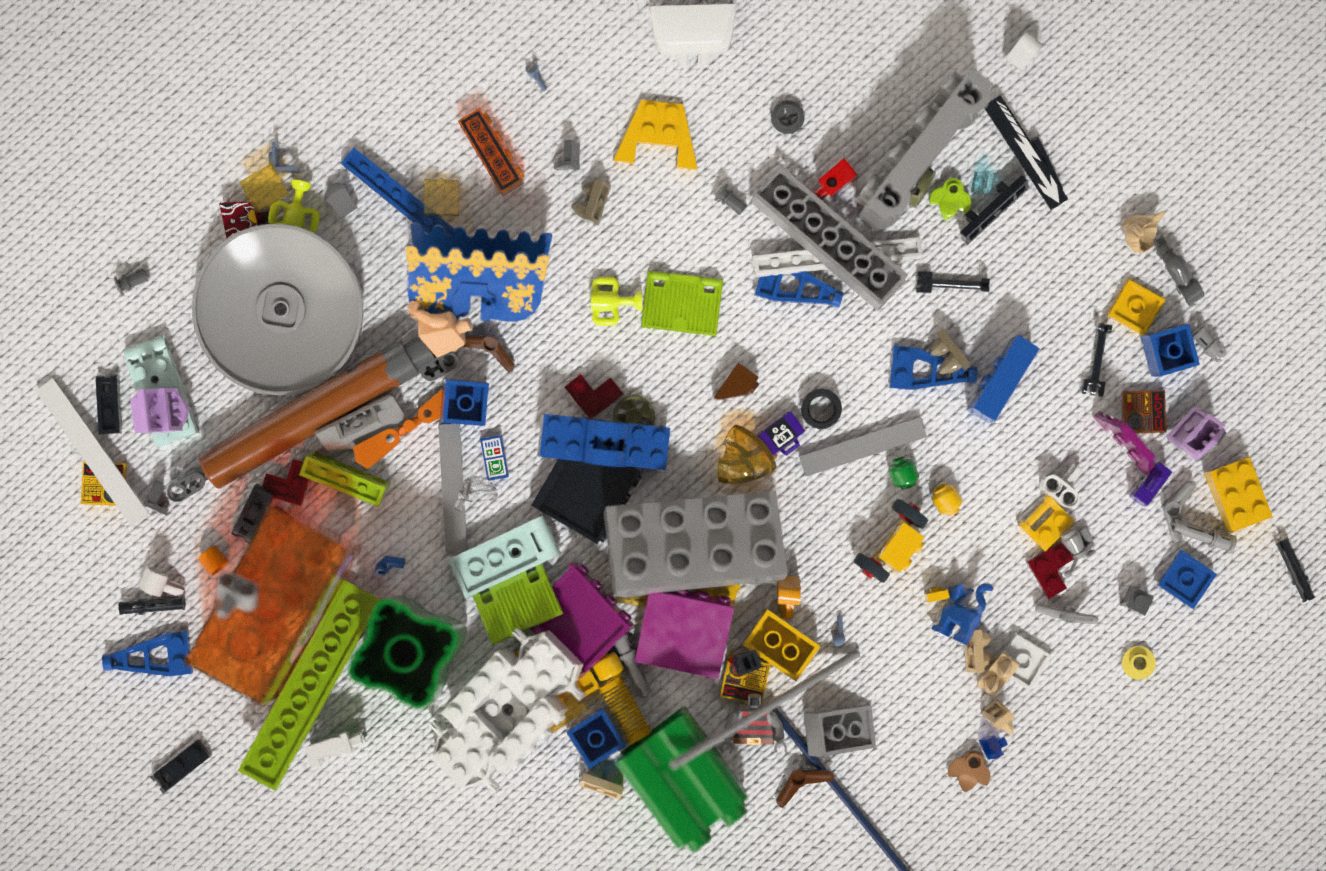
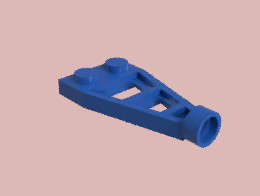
(769, 289)
(902, 370)
(177, 649)

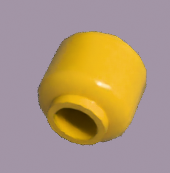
(947, 499)
(608, 667)

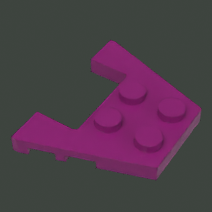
(1125, 435)

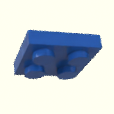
(1186, 579)

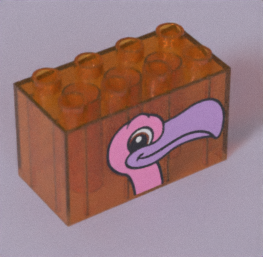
(297, 577)

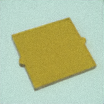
(264, 187)
(441, 197)

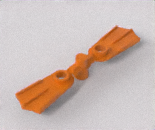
(376, 447)

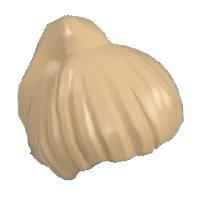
(1141, 231)

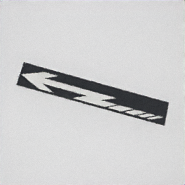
(1025, 152)

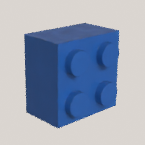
(1170, 350)
(464, 402)
(595, 739)

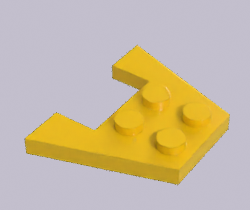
(658, 125)

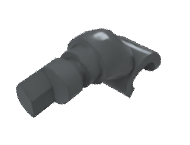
(1180, 272)

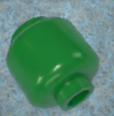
(903, 473)

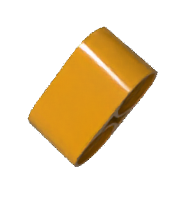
(788, 595)

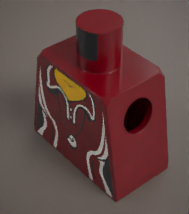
(241, 216)

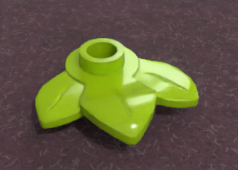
(950, 202)

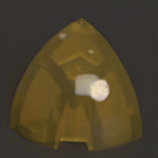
(744, 457)

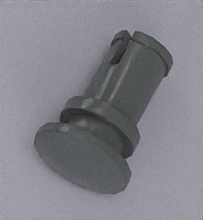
(728, 198)
(130, 281)

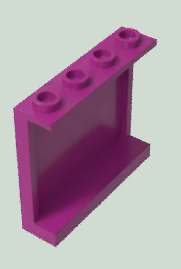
(589, 618)
(685, 631)

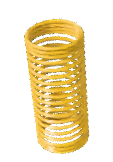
(637, 734)

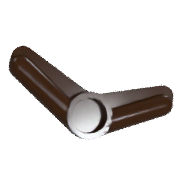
(490, 344)
(800, 778)

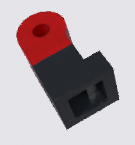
(745, 663)

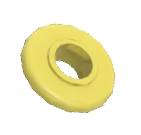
(1128, 660)

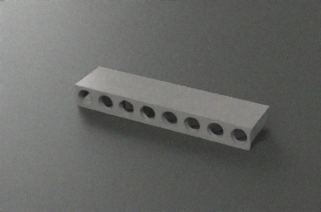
(829, 238)

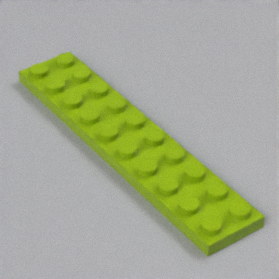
(309, 686)

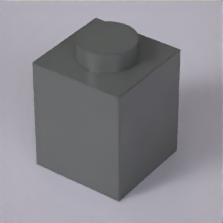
(1137, 601)

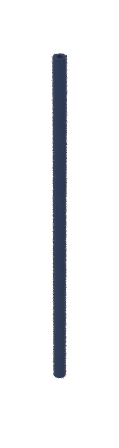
(843, 795)

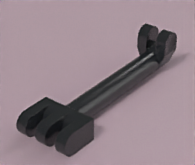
(983, 285)
(1094, 382)

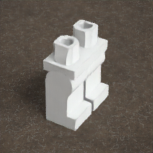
(335, 746)

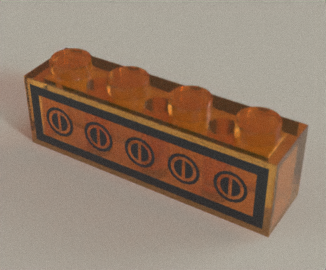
(491, 152)

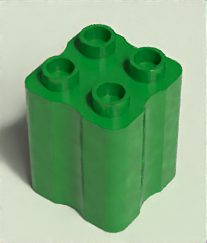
(407, 651)
(687, 797)

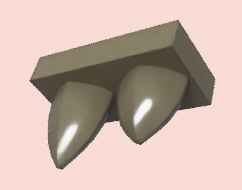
(593, 209)
(955, 360)

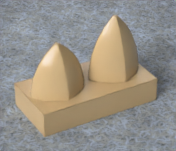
(975, 658)
(998, 673)
(999, 717)
(611, 786)

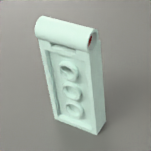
(152, 360)
(494, 561)

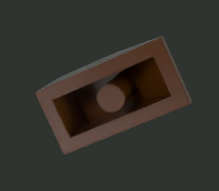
(737, 384)

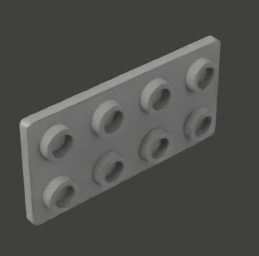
(361, 425)

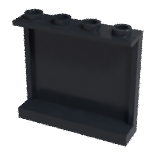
(580, 493)

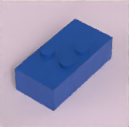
(1003, 379)

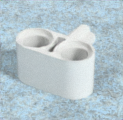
(1025, 49)
(1062, 486)
(156, 582)

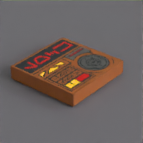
(1144, 410)

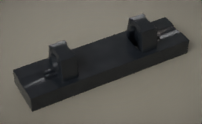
(1007, 197)

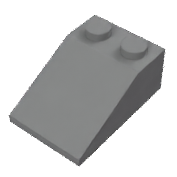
(839, 730)

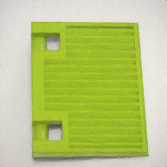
(682, 303)
(517, 604)

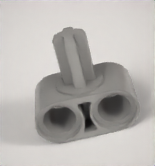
(236, 592)

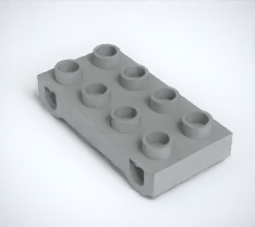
(959, 104)
(695, 543)

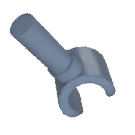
(535, 74)
(839, 639)

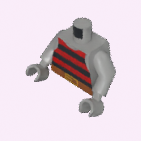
(761, 731)

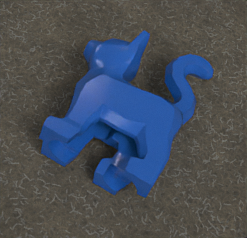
(956, 614)

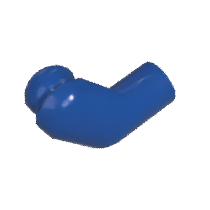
(387, 563)

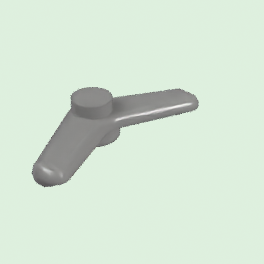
(1173, 507)
(1067, 614)

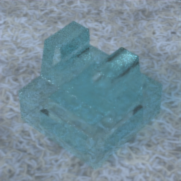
(983, 182)

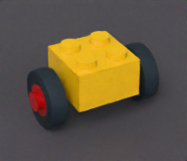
(899, 546)

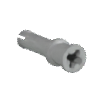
(1212, 538)
(627, 655)

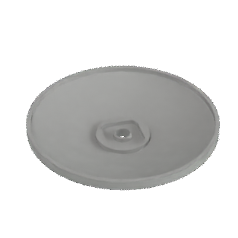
(239, 318)

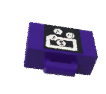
(782, 433)
(1151, 484)

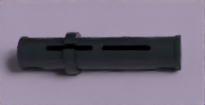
(1300, 580)
(176, 603)

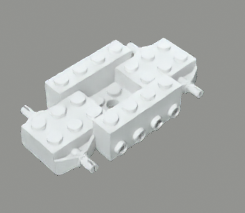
(482, 731)

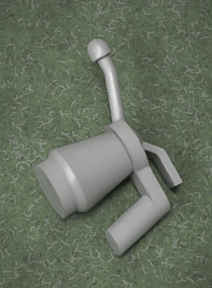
(1074, 543)

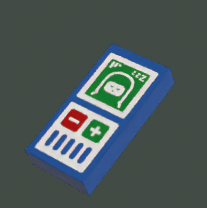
(494, 458)

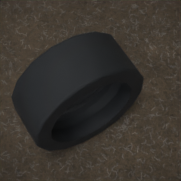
(824, 393)

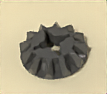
(793, 109)

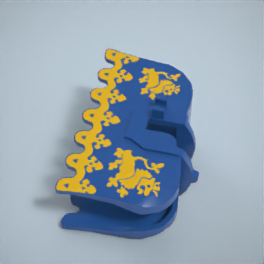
(455, 266)

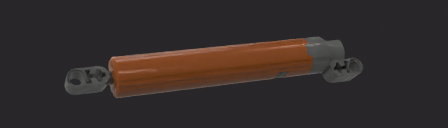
(310, 413)

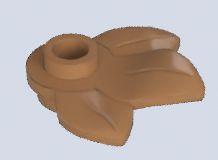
(969, 774)

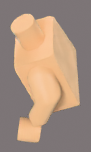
(440, 331)

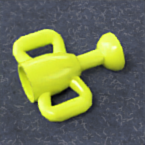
(294, 211)
(610, 301)

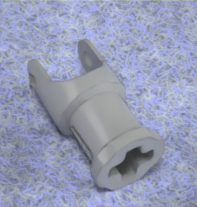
(1210, 345)

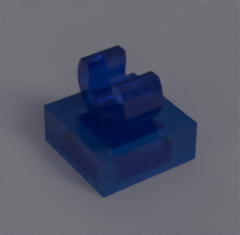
(992, 746)

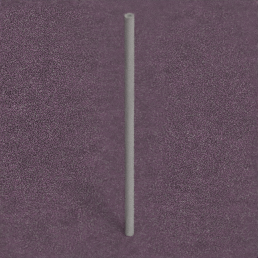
(708, 743)

